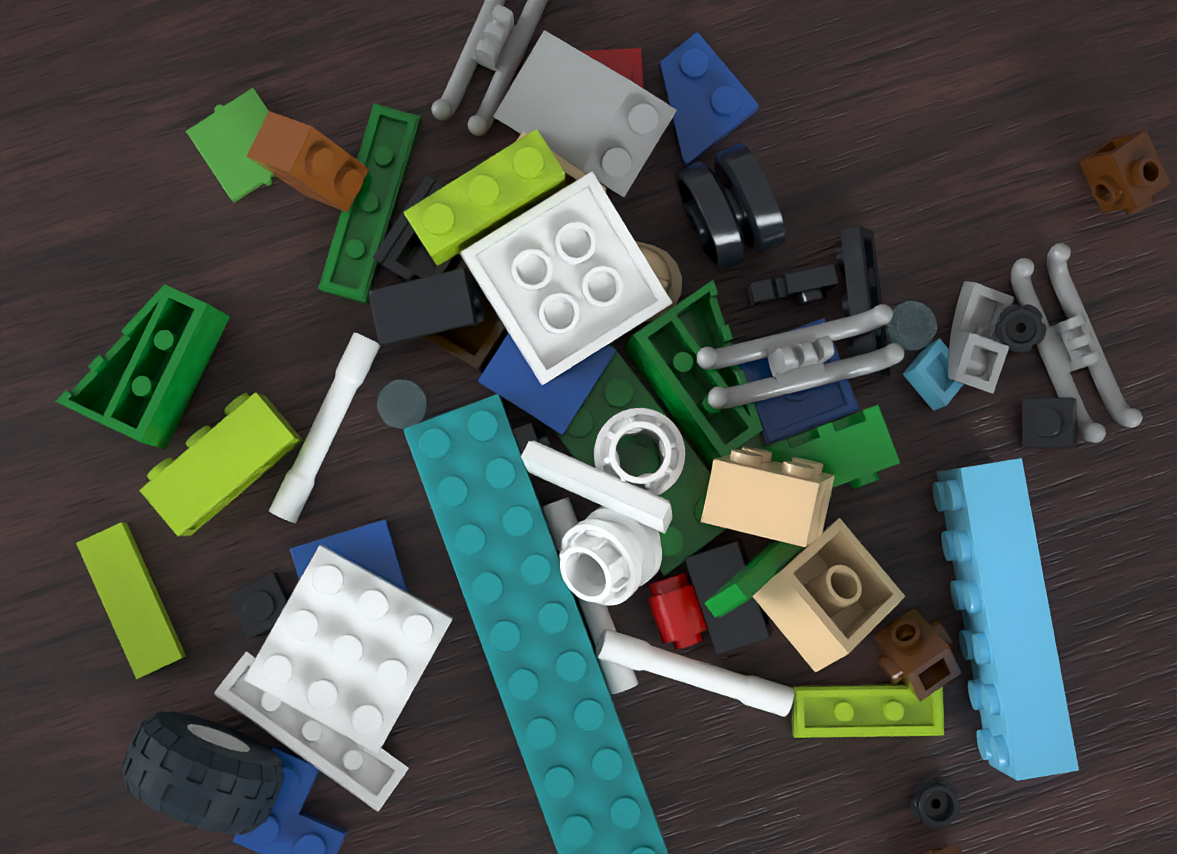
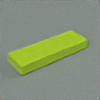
(131, 600)
(865, 711)

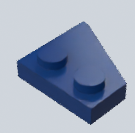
(705, 95)

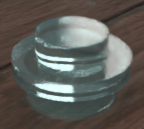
(912, 325)
(402, 404)

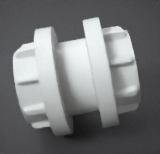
(660, 429)
(609, 557)

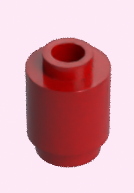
(677, 611)

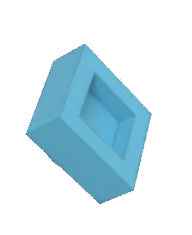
(930, 375)

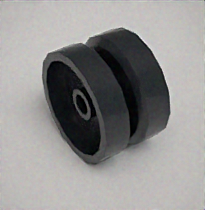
(730, 207)

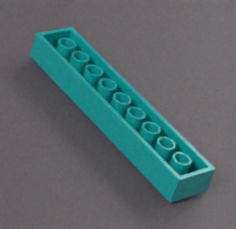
(533, 633)

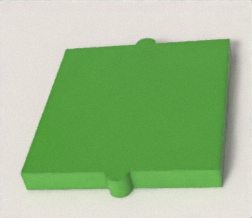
(226, 140)

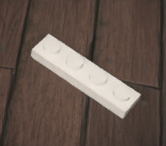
(348, 763)

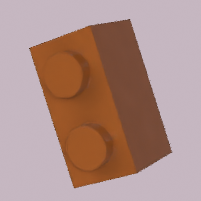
(308, 161)

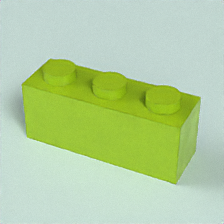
(486, 197)
(220, 463)

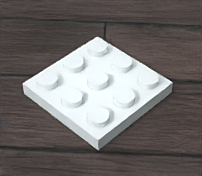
(566, 278)
(348, 648)

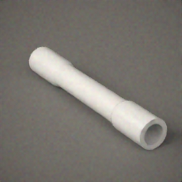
(300, 478)
(560, 519)
(642, 656)

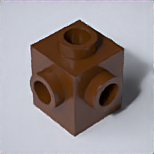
(1125, 173)
(917, 654)

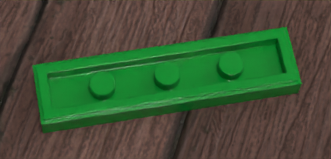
(360, 232)

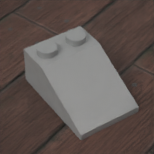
(585, 112)

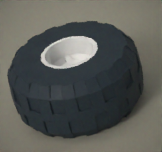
(202, 773)

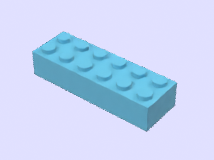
(1005, 620)

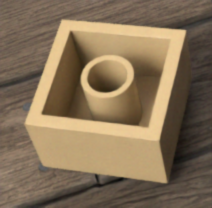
(768, 496)
(829, 596)

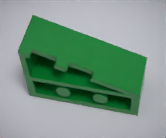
(668, 360)
(151, 369)
(847, 448)

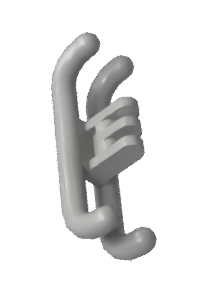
(497, 46)
(1072, 345)
(798, 359)

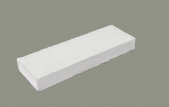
(597, 486)

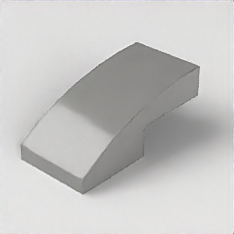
(974, 349)

